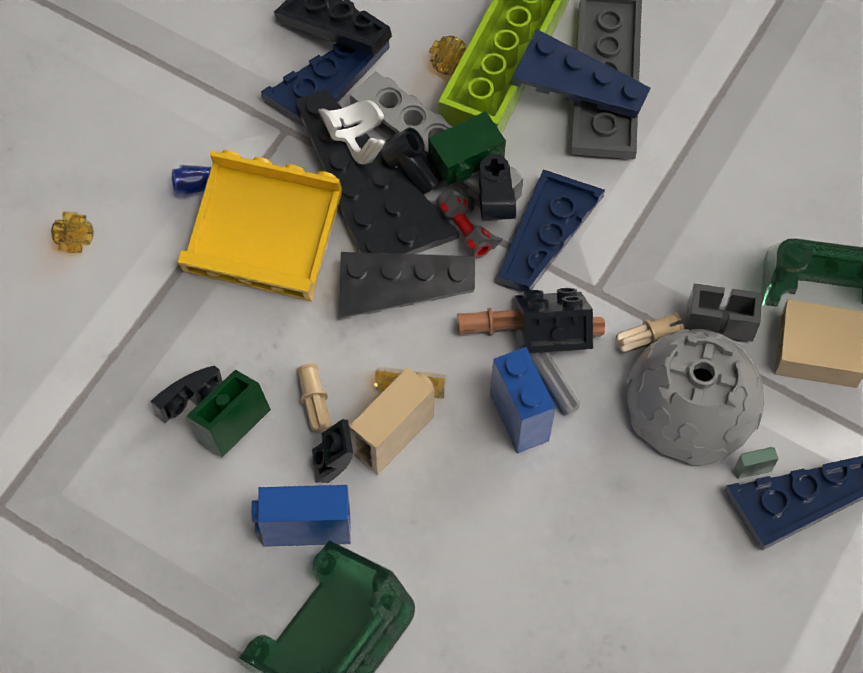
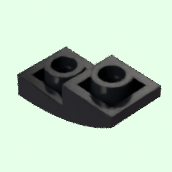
(190, 387)
(334, 452)

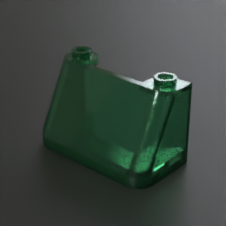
(809, 262)
(343, 624)

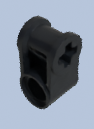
(496, 192)

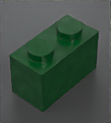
(463, 147)
(228, 413)

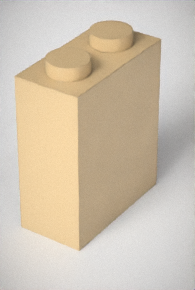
(820, 343)
(392, 420)

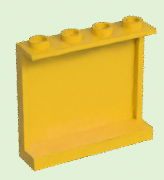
(263, 225)

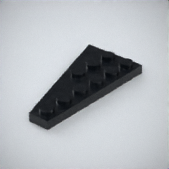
(376, 200)

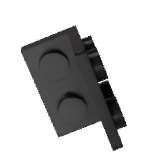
(555, 320)

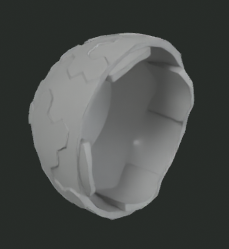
(689, 416)

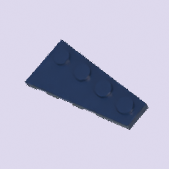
(334, 71)
(569, 72)
(548, 224)
(795, 501)

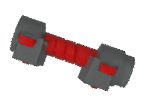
(455, 208)

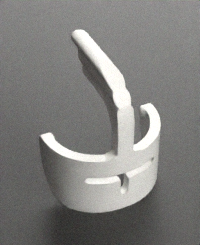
(362, 112)

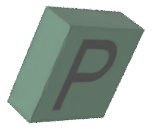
(756, 462)

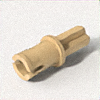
(647, 332)
(314, 397)

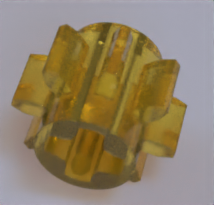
(447, 54)
(72, 232)

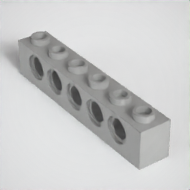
(409, 110)

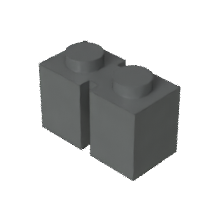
(737, 321)

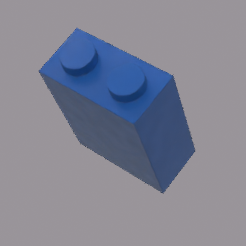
(522, 400)
(302, 515)

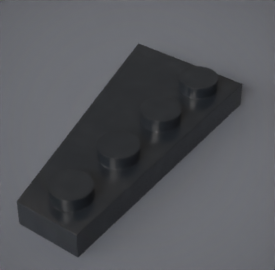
(336, 22)
(393, 280)

